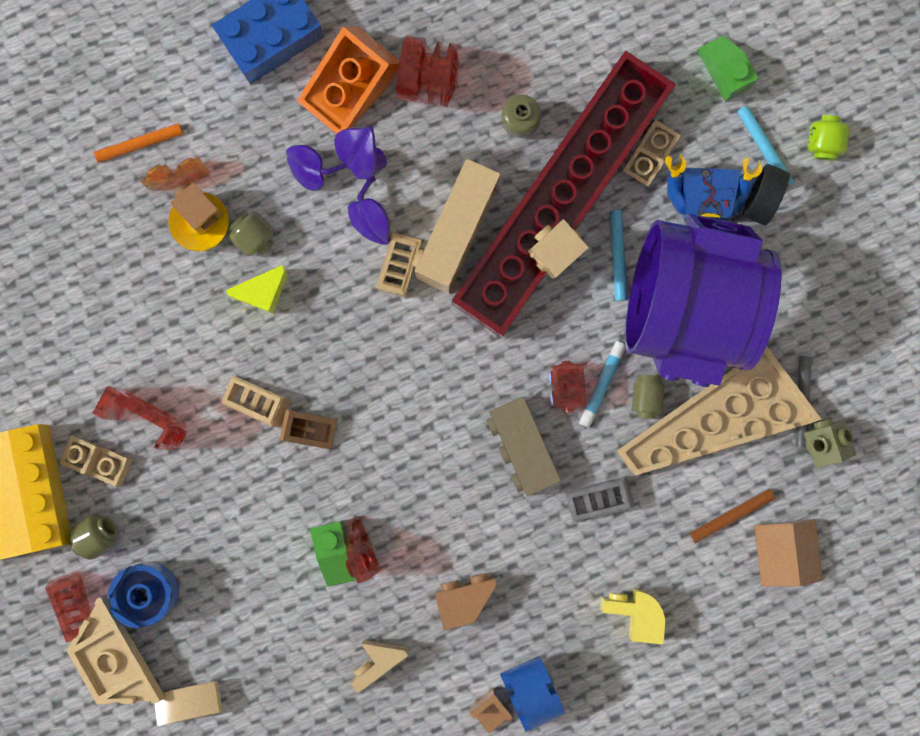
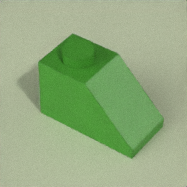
(728, 67)
(330, 551)

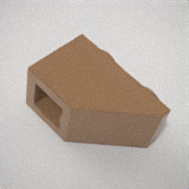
(464, 602)

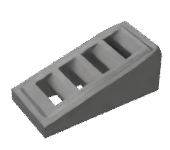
(626, 494)

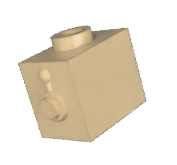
(557, 248)

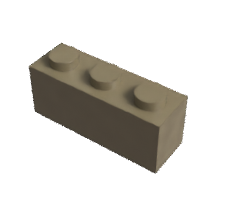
(523, 447)

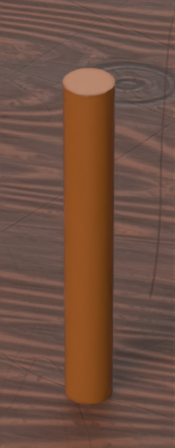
(732, 516)

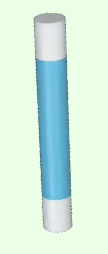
(602, 384)

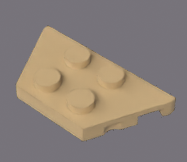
(111, 660)

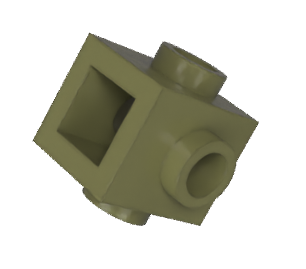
(829, 442)

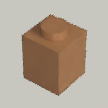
(196, 207)

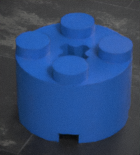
(127, 598)
(532, 693)

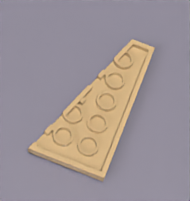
(723, 416)

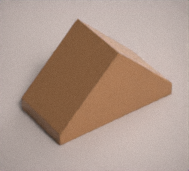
(308, 429)

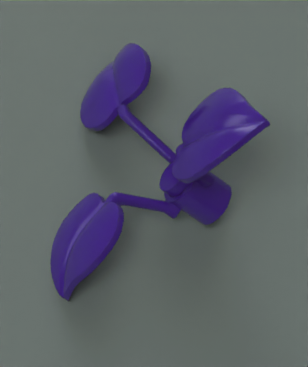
(358, 153)

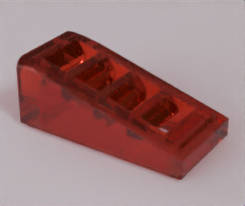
(56, 598)

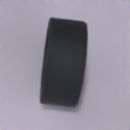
(766, 194)

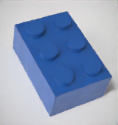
(267, 34)

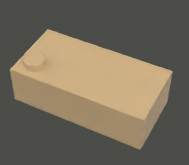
(457, 227)

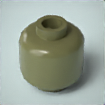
(516, 124)
(251, 233)
(93, 536)

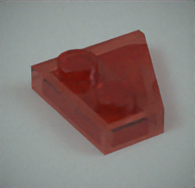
(361, 556)

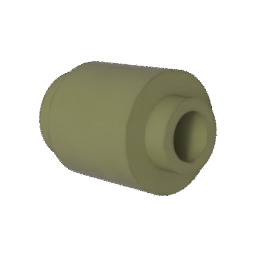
(648, 396)

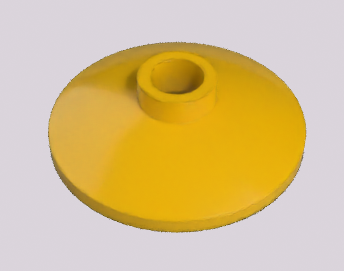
(191, 239)

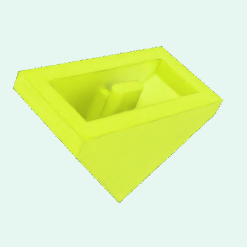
(261, 290)

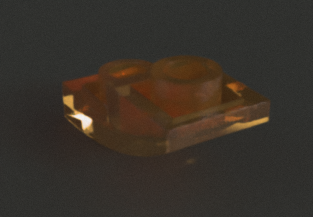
(164, 178)

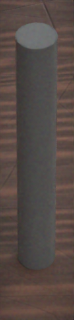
(804, 385)

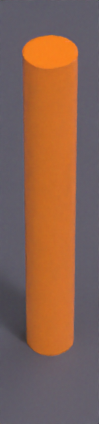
(138, 142)

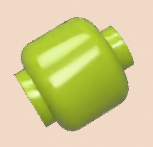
(828, 138)

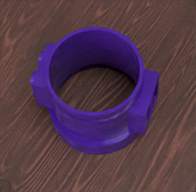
(702, 299)

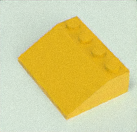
(30, 493)

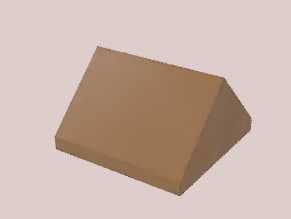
(788, 553)

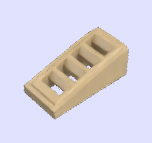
(391, 288)
(278, 410)

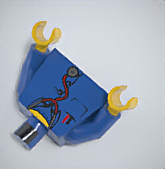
(709, 191)

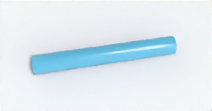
(761, 139)
(618, 255)

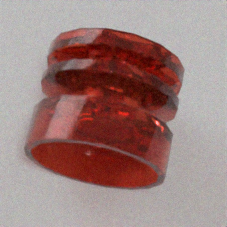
(427, 71)

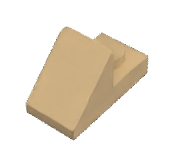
(384, 657)

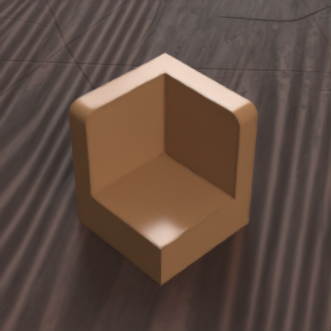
(491, 710)

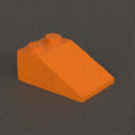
(348, 79)

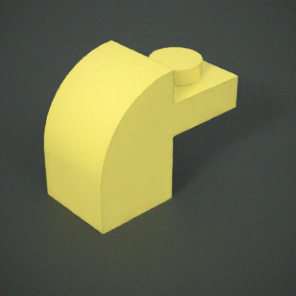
(645, 614)

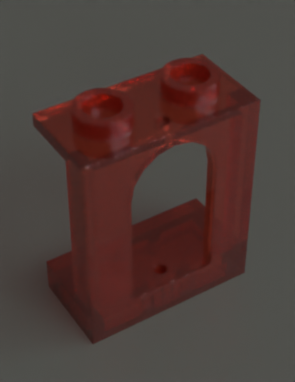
(116, 401)

